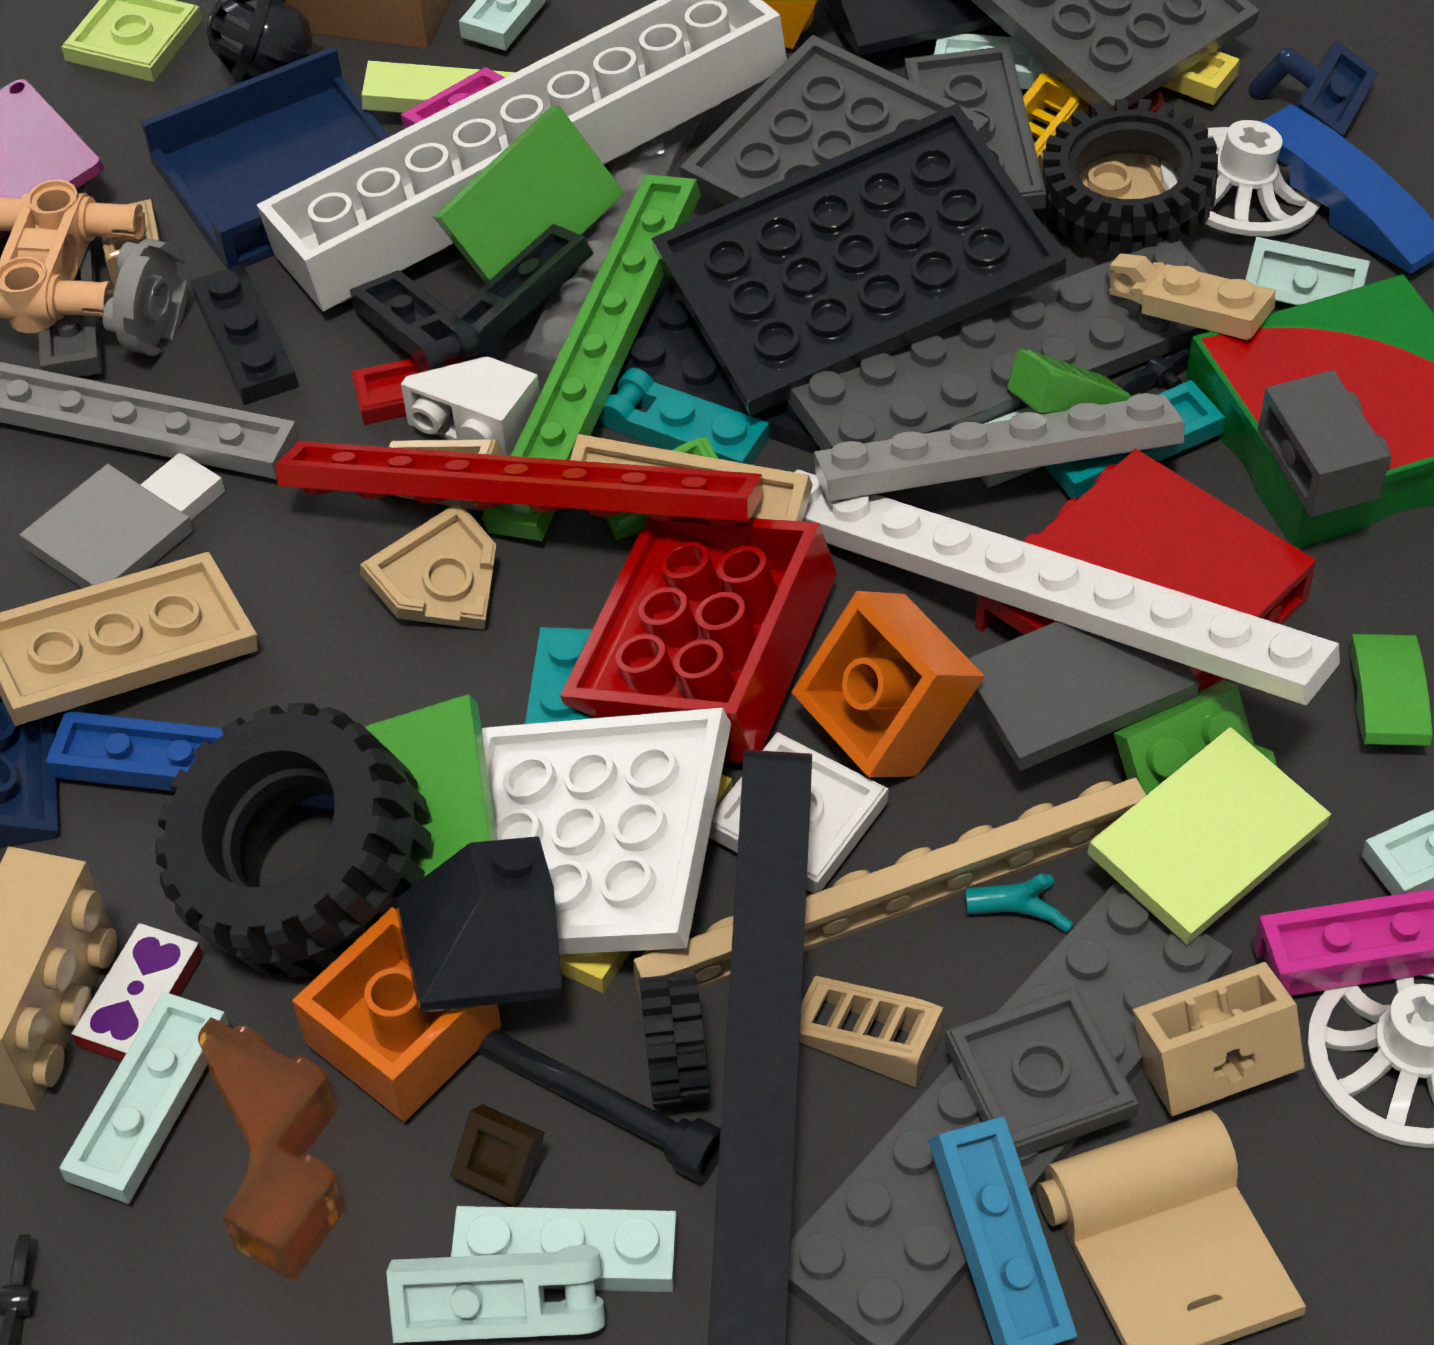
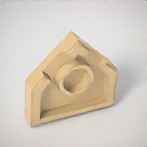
(437, 571)

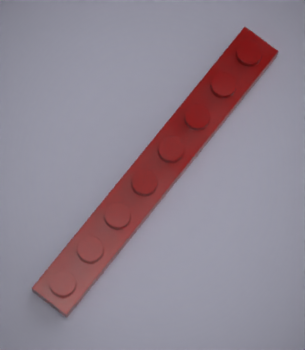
(539, 482)

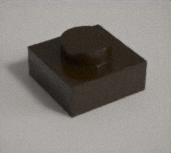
(497, 1154)

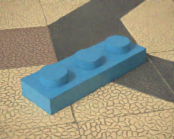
(1002, 1235)

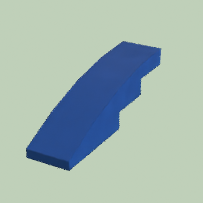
(1360, 194)

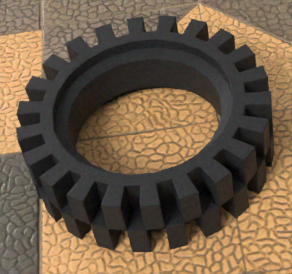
(1130, 132)

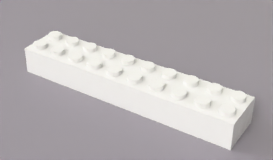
(613, 86)

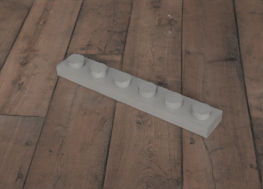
(144, 420)
(998, 447)

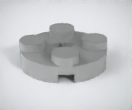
(146, 296)

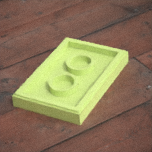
(1208, 835)

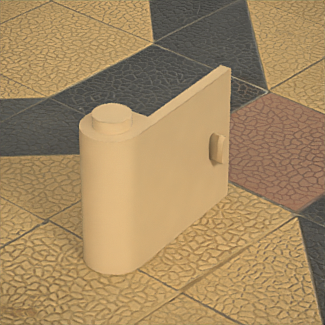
(1170, 1236)

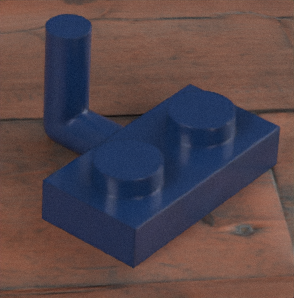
(1332, 88)

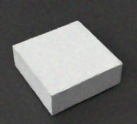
(185, 485)

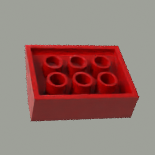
(706, 624)

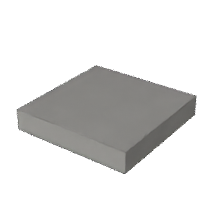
(106, 530)

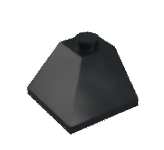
(483, 928)

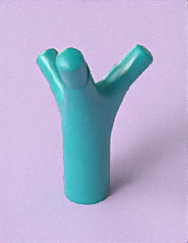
(1017, 898)

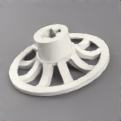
(1249, 161)
(1404, 1042)

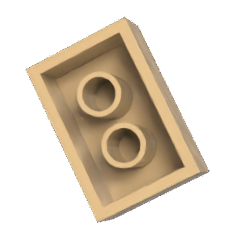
(50, 957)

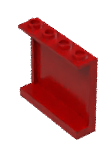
(1174, 536)

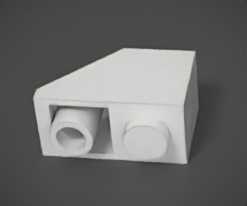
(472, 401)

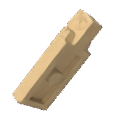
(1192, 296)

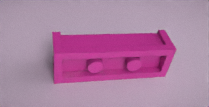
(1349, 942)

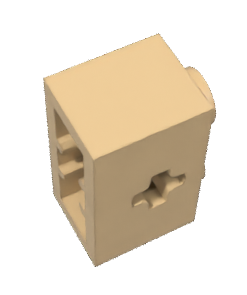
(1219, 1038)

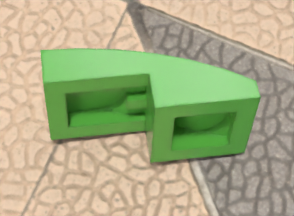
(1391, 690)

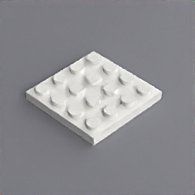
(618, 817)

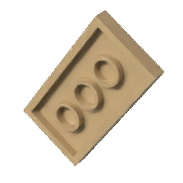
(119, 637)

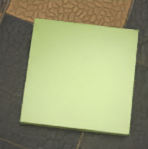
(132, 36)

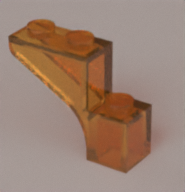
(281, 1110)

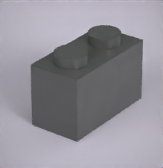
(1323, 443)

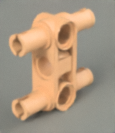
(46, 250)

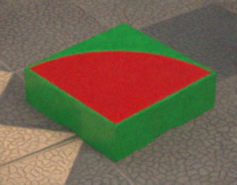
(1381, 351)

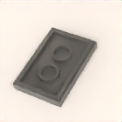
(1071, 688)

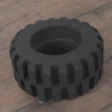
(239, 793)

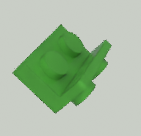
(1170, 738)

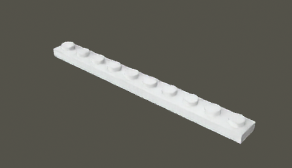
(1079, 594)

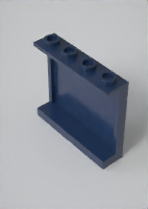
(254, 143)

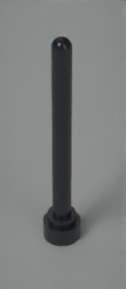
(687, 1143)

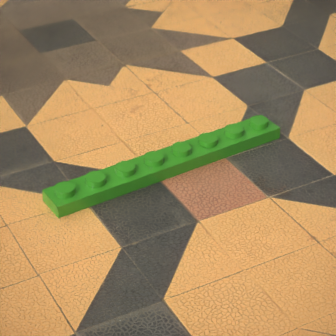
(598, 340)

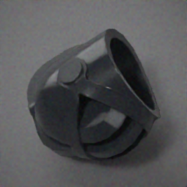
(274, 39)

